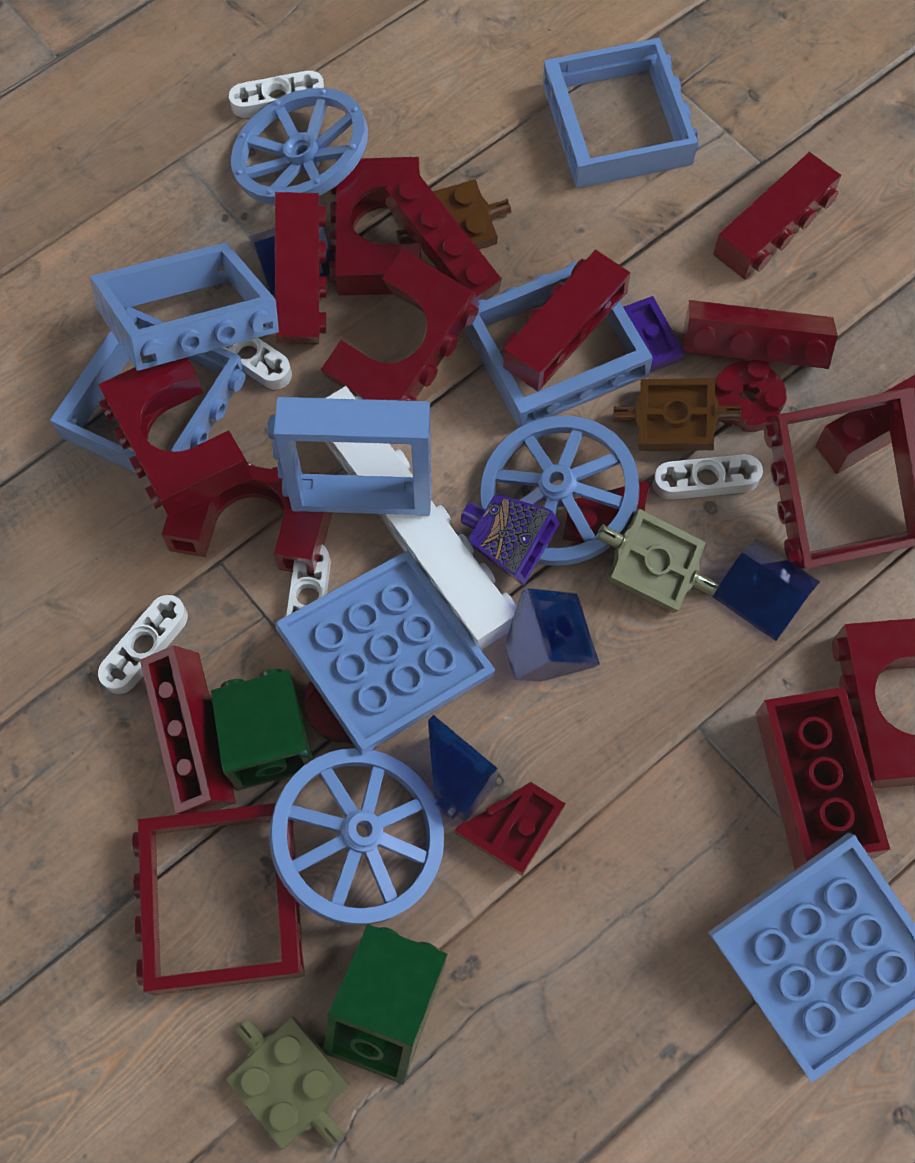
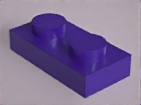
(655, 332)

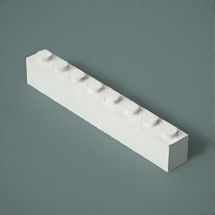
(434, 544)

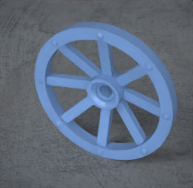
(303, 149)
(566, 492)
(352, 842)

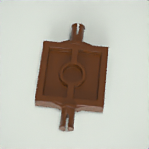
(470, 212)
(677, 414)

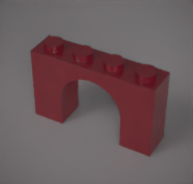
(359, 262)
(447, 311)
(176, 477)
(299, 535)
(864, 654)

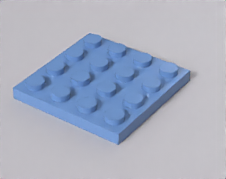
(384, 651)
(825, 955)

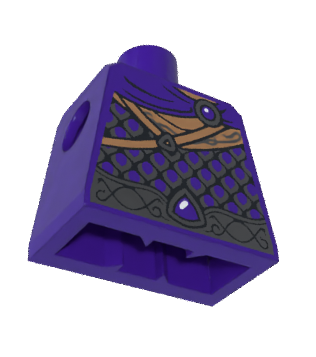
(510, 533)

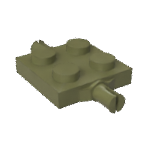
(656, 561)
(288, 1082)

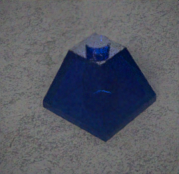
(549, 636)
(459, 772)

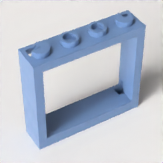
(608, 64)
(190, 334)
(109, 362)
(570, 392)
(353, 423)

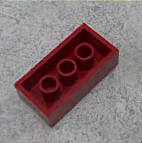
(820, 773)

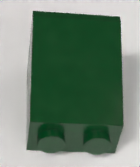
(260, 729)
(384, 1003)

